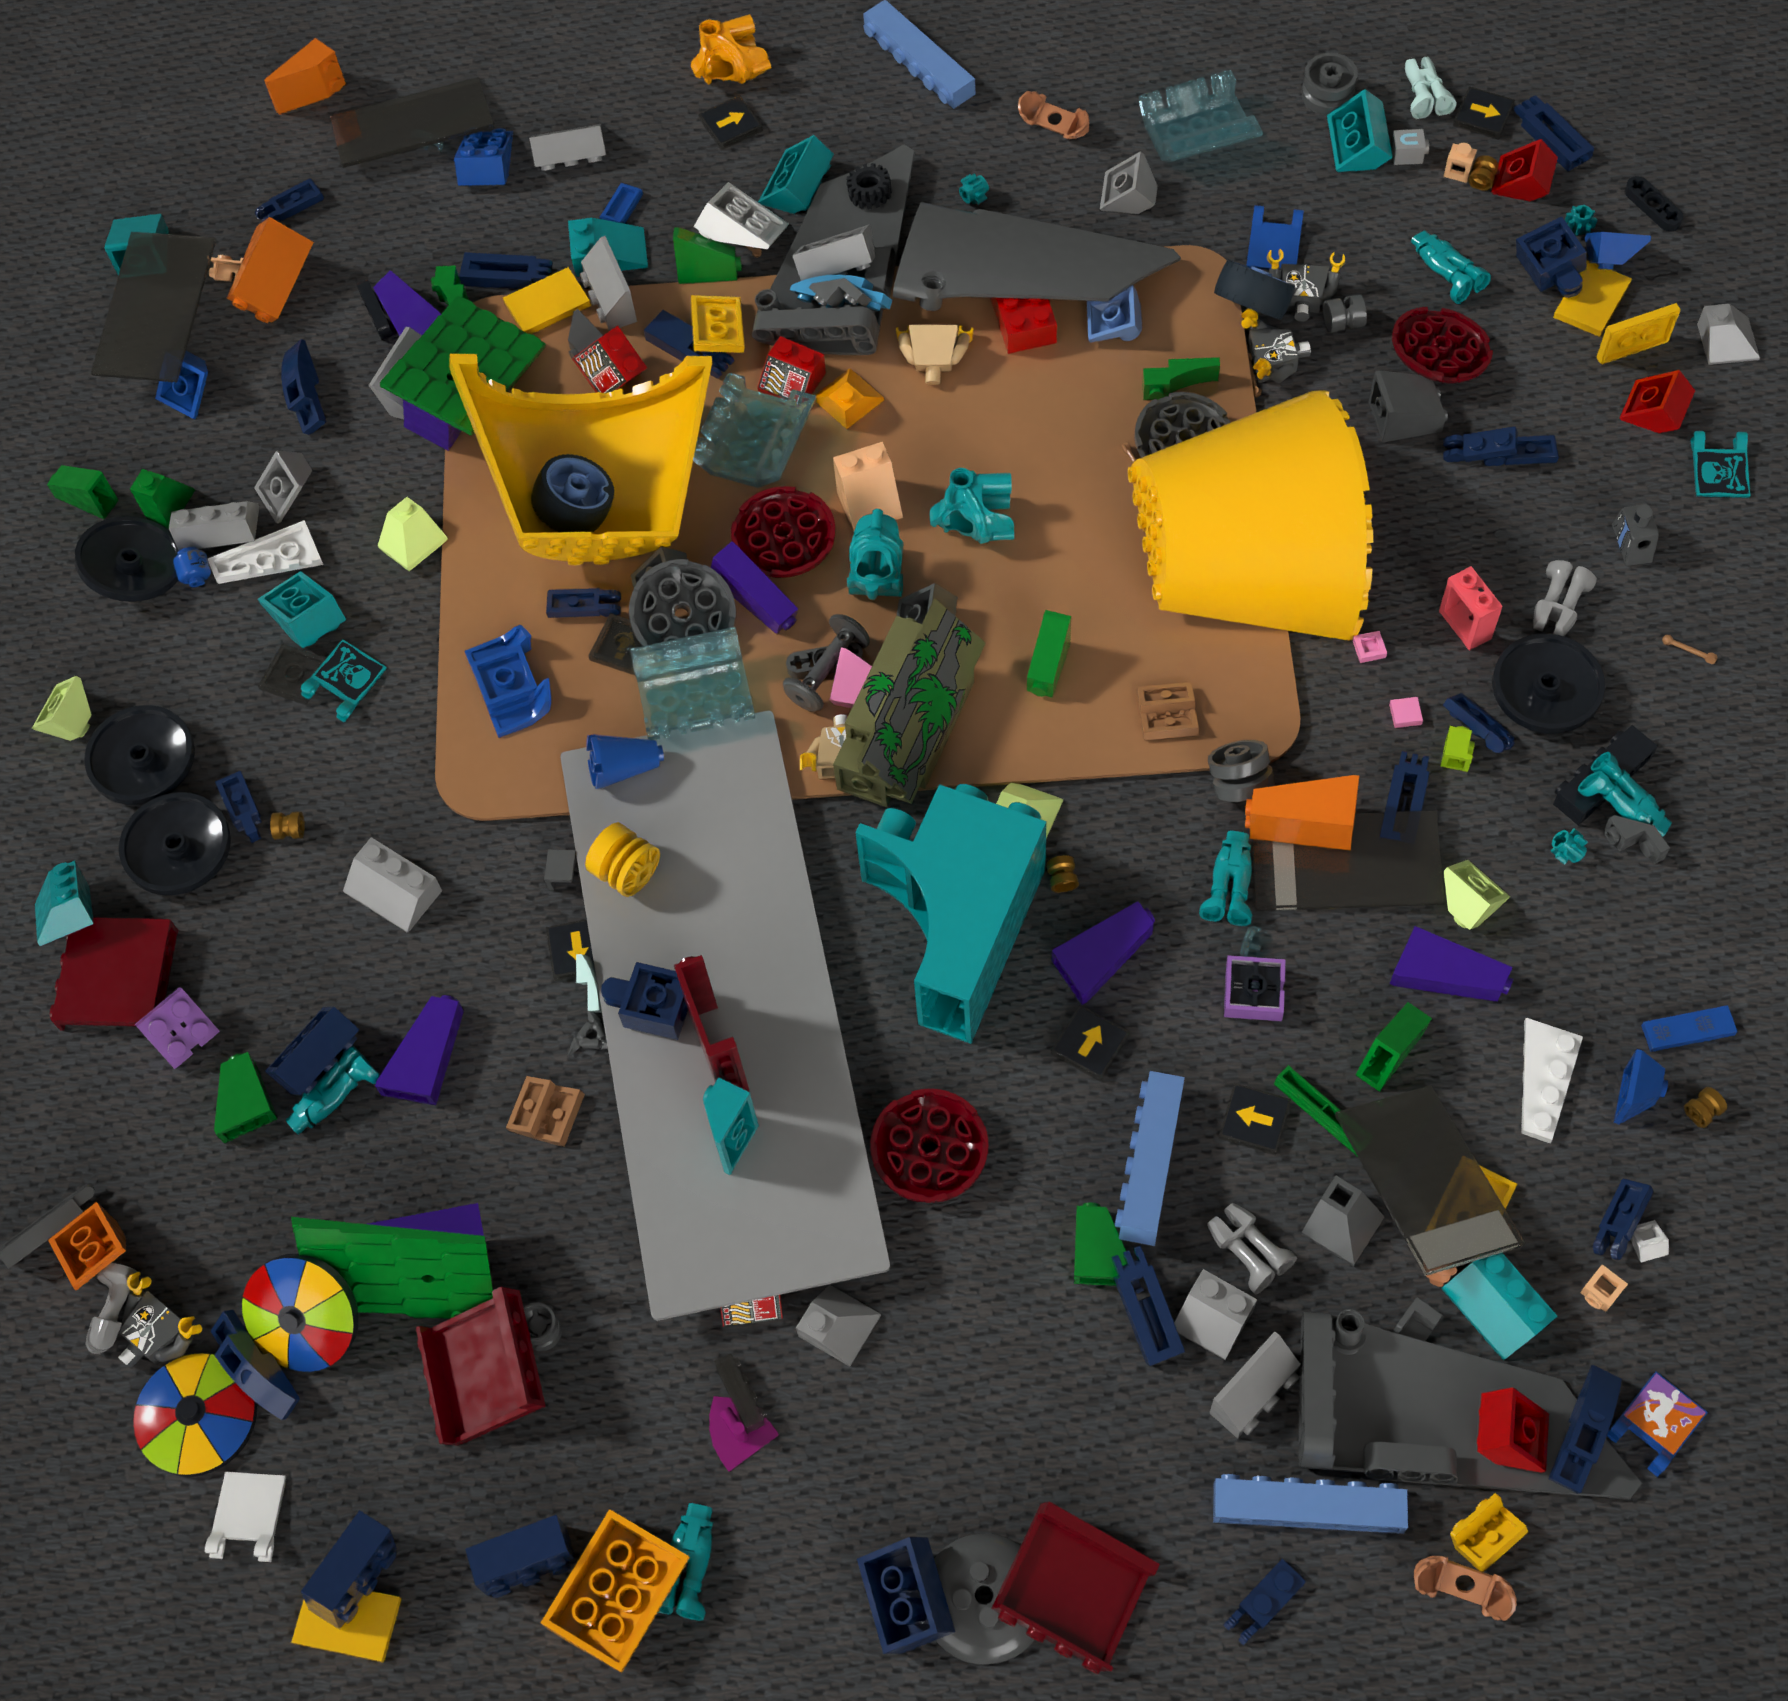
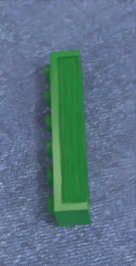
(1312, 1103)

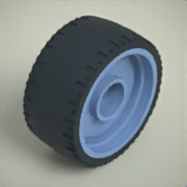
(1254, 289)
(572, 494)

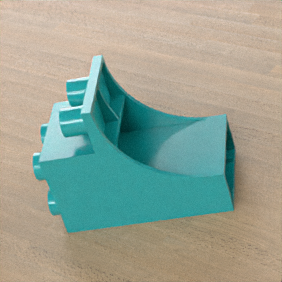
(967, 888)

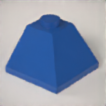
(1613, 248)
(188, 391)
(1640, 1086)

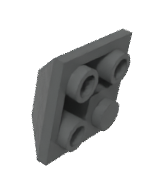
(1343, 1221)

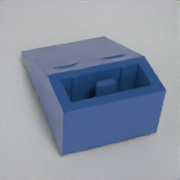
(484, 158)

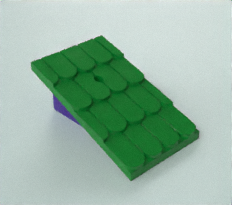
(424, 375)
(407, 1264)

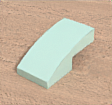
(586, 976)

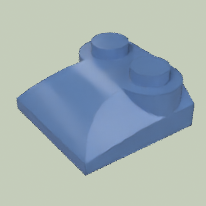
(1115, 318)

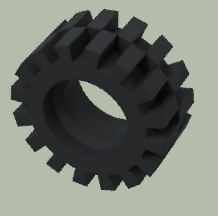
(867, 176)

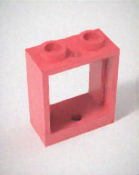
(1465, 602)

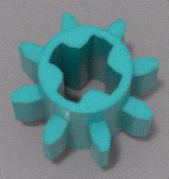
(973, 189)
(1581, 219)
(1569, 846)

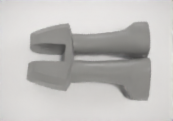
(1562, 614)
(1260, 1273)
(105, 1327)

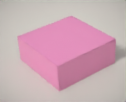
(1369, 646)
(1406, 712)

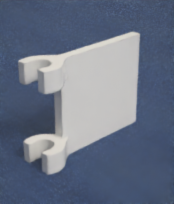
(247, 1511)

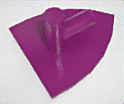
(730, 1436)

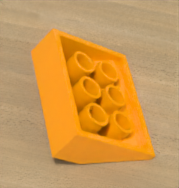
(615, 1591)

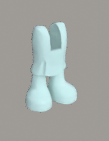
(1424, 83)

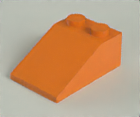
(305, 78)
(88, 1244)

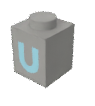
(1409, 146)

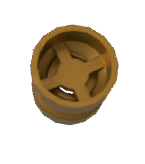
(1483, 173)
(288, 825)
(1062, 874)
(1705, 1107)

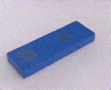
(1689, 1028)

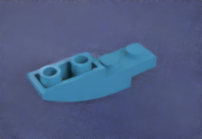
(878, 301)

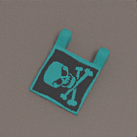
(1721, 470)
(347, 675)

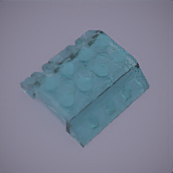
(1195, 120)
(752, 434)
(692, 683)

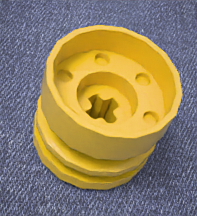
(622, 859)

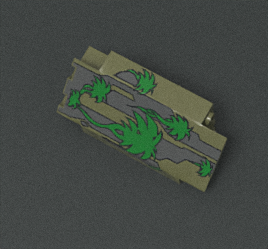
(907, 707)

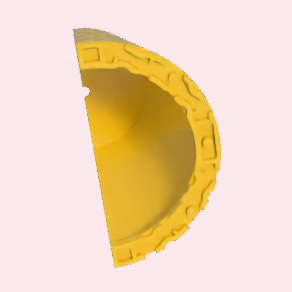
(636, 437)
(1262, 520)

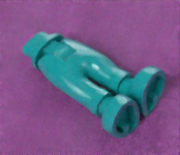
(1451, 265)
(1637, 802)
(1235, 864)
(331, 1090)
(694, 1540)

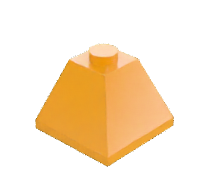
(848, 398)

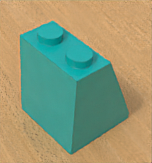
(120, 234)

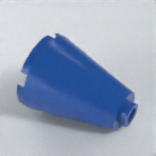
(620, 758)

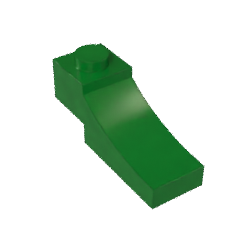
(448, 284)
(1179, 374)

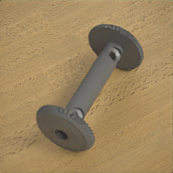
(800, 692)

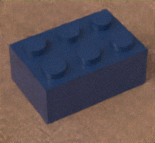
(313, 1051)
(521, 1556)
(350, 1570)
(905, 1595)

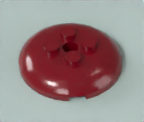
(1441, 345)
(784, 512)
(924, 1119)

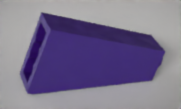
(404, 305)
(754, 589)
(1100, 951)
(1449, 968)
(424, 1054)

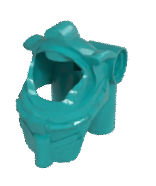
(968, 506)
(876, 557)

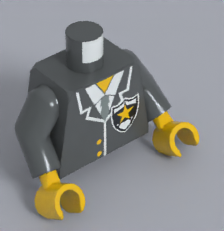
(1311, 284)
(1272, 349)
(152, 1327)

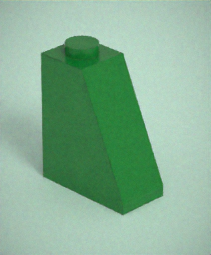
(704, 259)
(83, 489)
(160, 496)
(1049, 654)
(1393, 1046)
(241, 1099)
(1095, 1245)

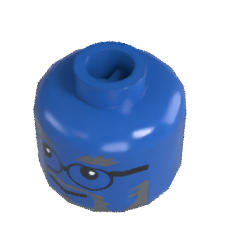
(192, 566)

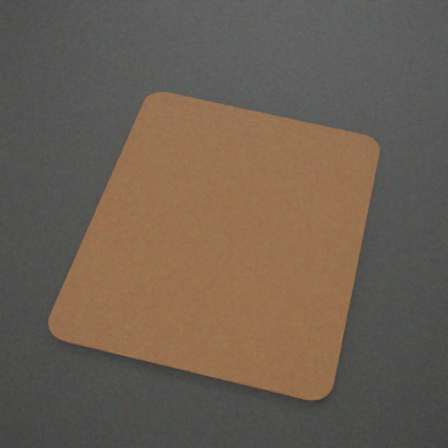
(1076, 550)

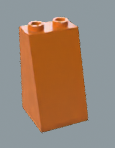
(269, 270)
(1305, 812)

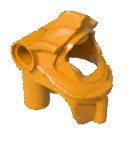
(729, 51)

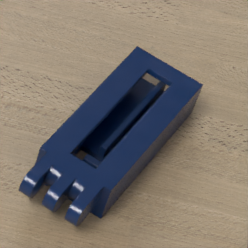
(1563, 141)
(497, 270)
(677, 336)
(1405, 772)
(1150, 1315)

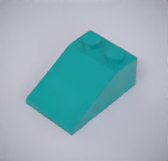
(624, 239)
(303, 609)

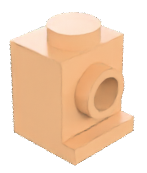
(1462, 156)
(1601, 1293)

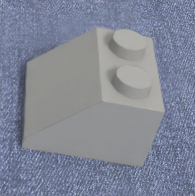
(1214, 1314)

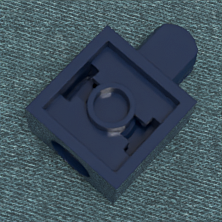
(1553, 257)
(648, 990)

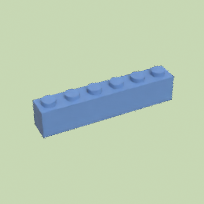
(919, 54)
(1151, 1158)
(1310, 1505)

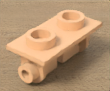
(224, 268)

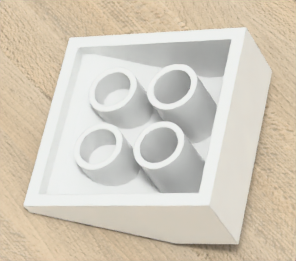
(739, 220)

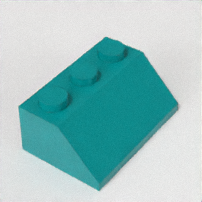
(1359, 134)
(797, 176)
(62, 903)
(731, 1120)
(1499, 1303)

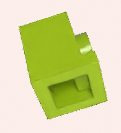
(1458, 749)

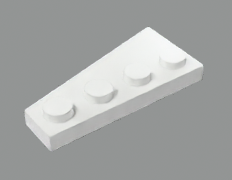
(271, 554)
(1547, 1072)

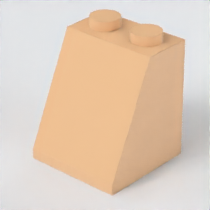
(866, 483)

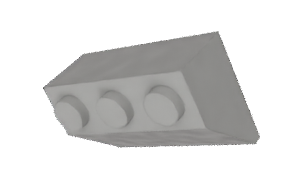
(568, 147)
(836, 254)
(607, 286)
(391, 402)
(214, 525)
(391, 885)
(1256, 1387)

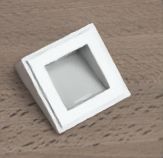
(1650, 1241)

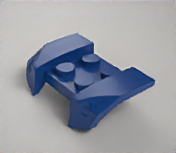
(508, 683)

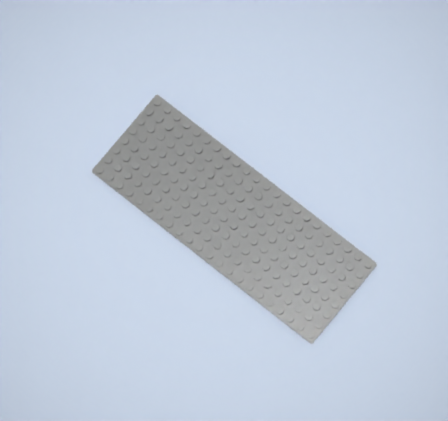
(741, 897)

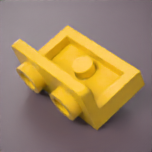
(1487, 1533)

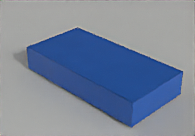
(622, 203)

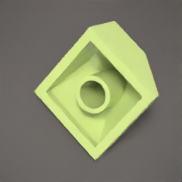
(410, 534)
(65, 711)
(1044, 803)
(1471, 894)

